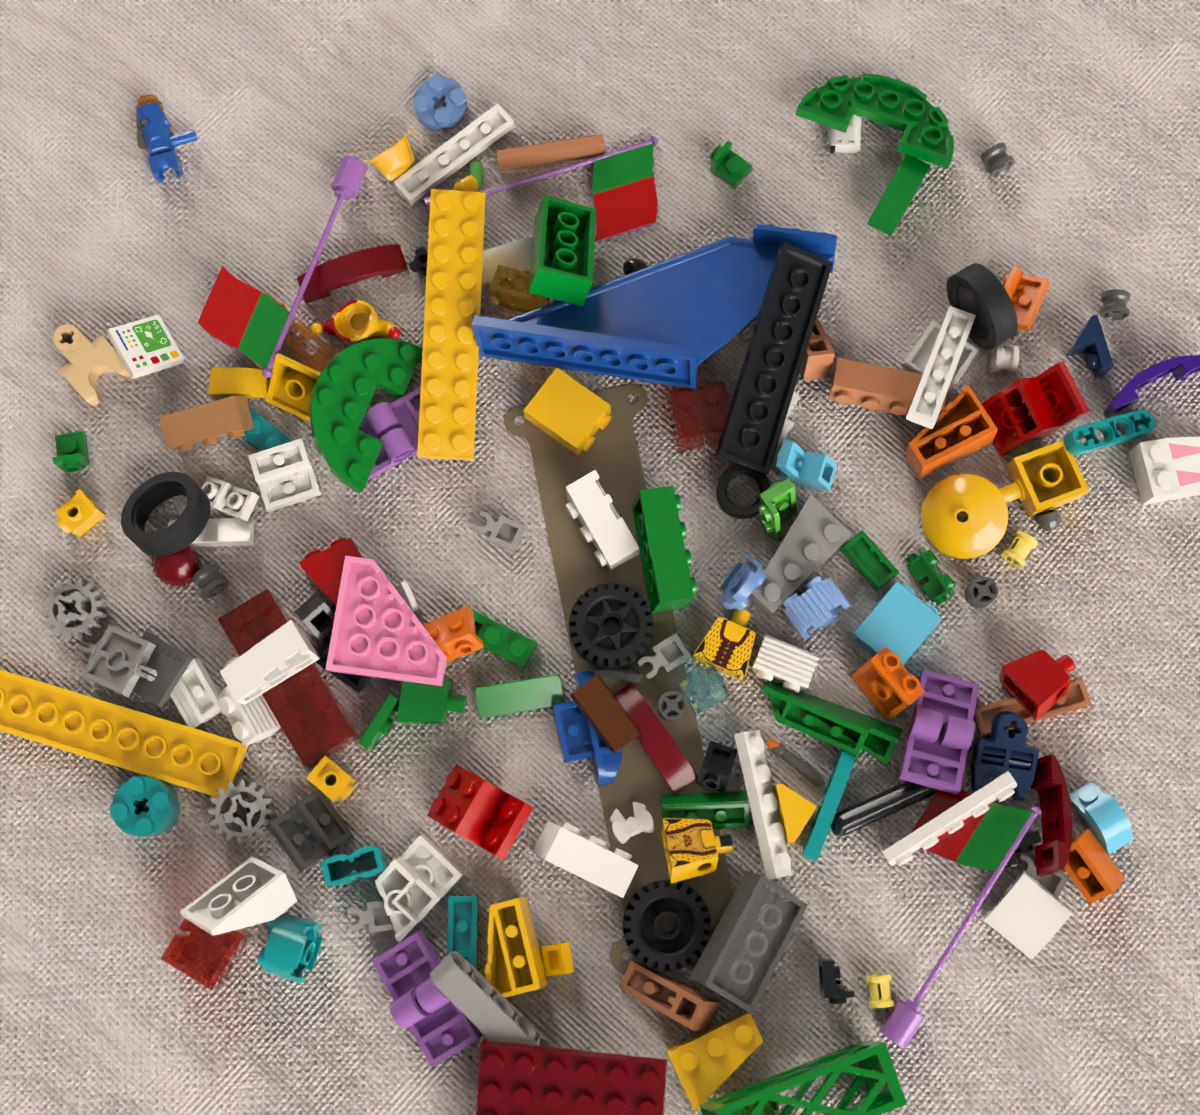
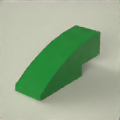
(899, 195)

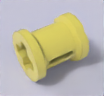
(1019, 549)
(875, 1000)

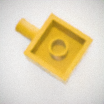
(1044, 479)

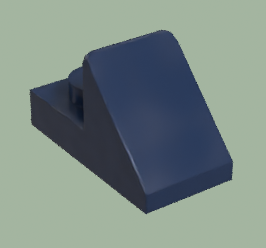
(1093, 342)

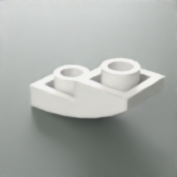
(229, 499)

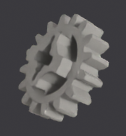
(83, 597)
(252, 806)

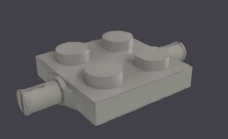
(118, 660)

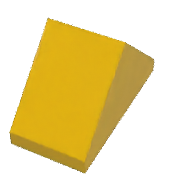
(793, 811)

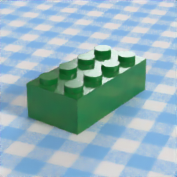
(563, 251)
(663, 549)

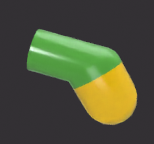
(473, 181)

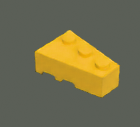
(513, 949)
(714, 1055)

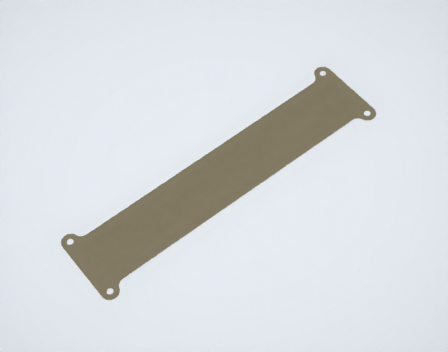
(577, 569)

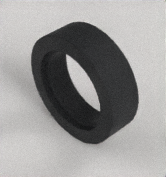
(982, 294)
(182, 531)

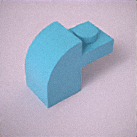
(805, 468)
(1103, 816)

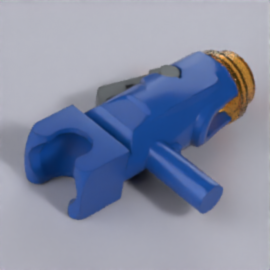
(155, 137)

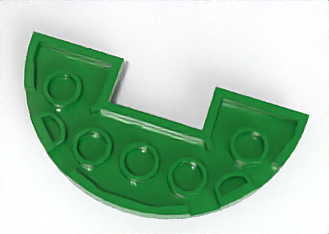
(886, 103)
(343, 397)

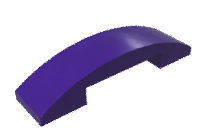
(1179, 366)

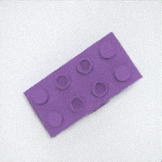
(396, 427)
(940, 732)
(419, 1004)

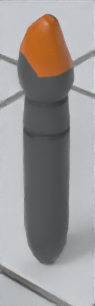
(780, 750)

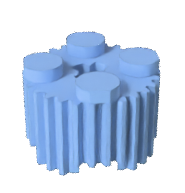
(816, 606)

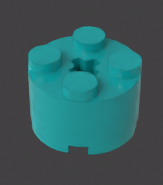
(129, 811)
(290, 947)

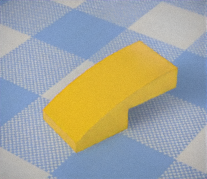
(237, 382)

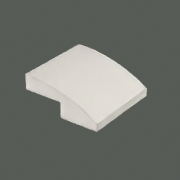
(284, 475)
(1028, 915)

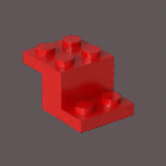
(1034, 408)
(479, 812)

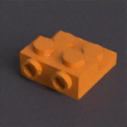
(887, 683)

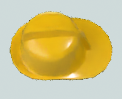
(395, 160)

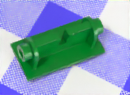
(938, 583)

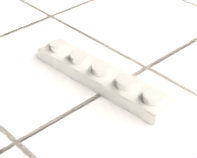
(454, 154)
(940, 367)
(763, 804)
(951, 819)

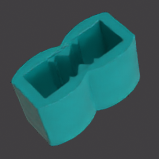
(346, 869)

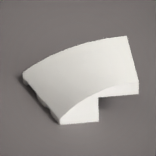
(416, 884)

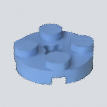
(439, 89)
(740, 583)

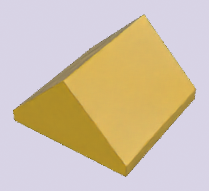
(291, 386)

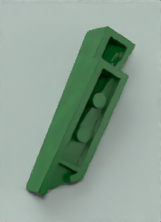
(833, 723)

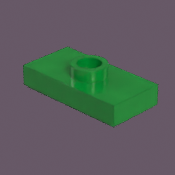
(869, 560)
(381, 723)

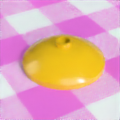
(985, 511)

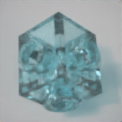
(704, 688)

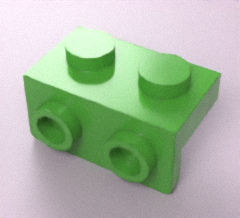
(776, 506)

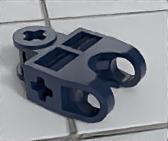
(1004, 753)

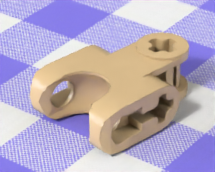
(87, 361)

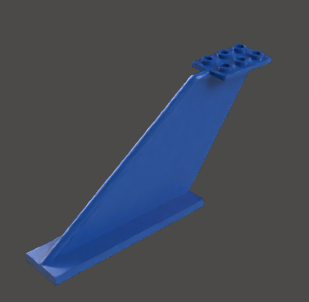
(656, 319)

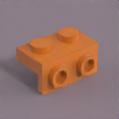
(1026, 295)
(455, 633)

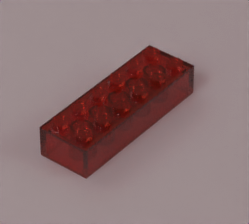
(302, 702)

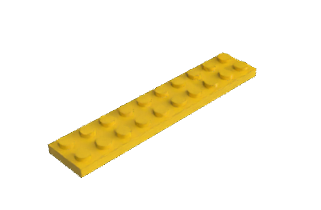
(448, 338)
(118, 735)

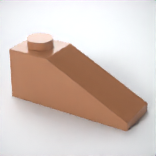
(818, 356)
(669, 996)

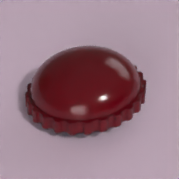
(177, 568)

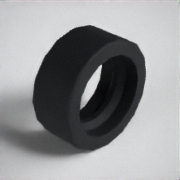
(725, 503)

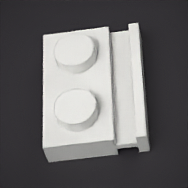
(196, 695)

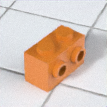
(1092, 868)

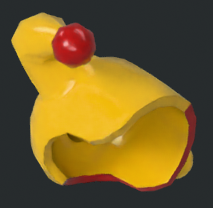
(357, 323)

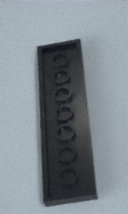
(774, 359)

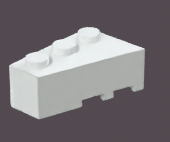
(600, 522)
(269, 662)
(586, 857)

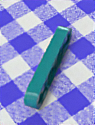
(1109, 431)
(828, 805)

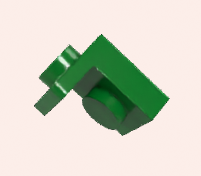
(729, 165)
(71, 451)

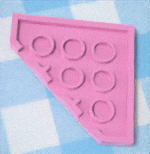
(378, 630)

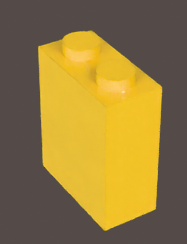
(568, 412)

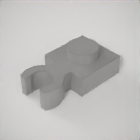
(504, 532)
(668, 653)
(1052, 882)
(373, 917)

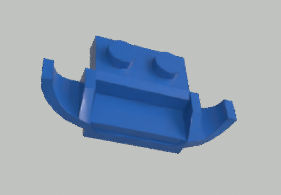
(581, 741)

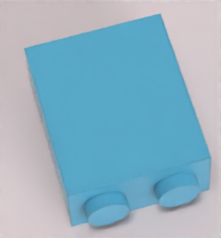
(897, 623)

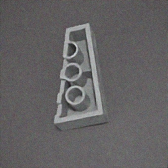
(806, 547)

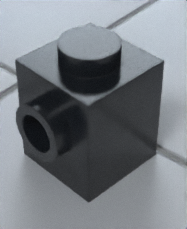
(317, 615)

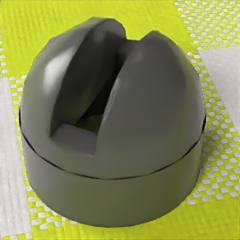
(1049, 520)

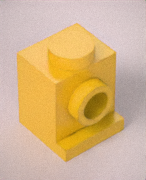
(87, 515)
(320, 774)

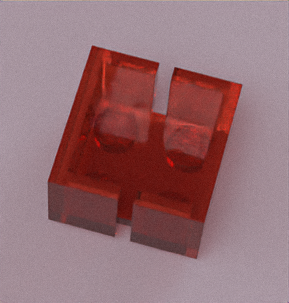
(698, 415)
(204, 955)

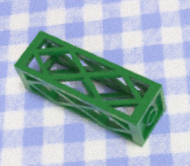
(874, 1069)

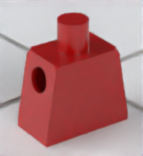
(1037, 681)

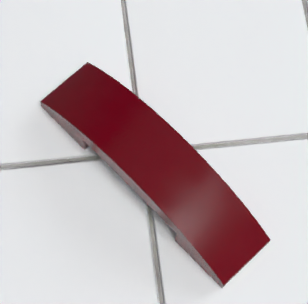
(353, 268)
(656, 740)
(1055, 817)

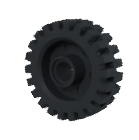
(608, 603)
(691, 929)

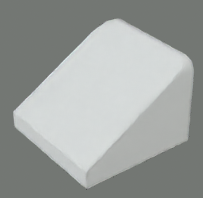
(407, 594)

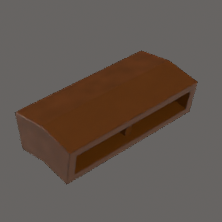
(605, 714)

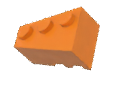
(956, 434)

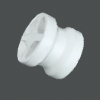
(1005, 359)

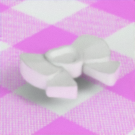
(625, 829)

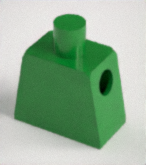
(428, 703)

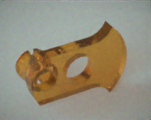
(324, 353)

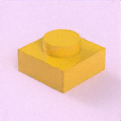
(557, 959)

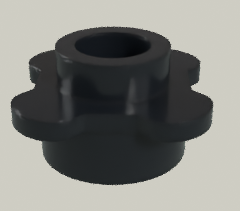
(417, 265)

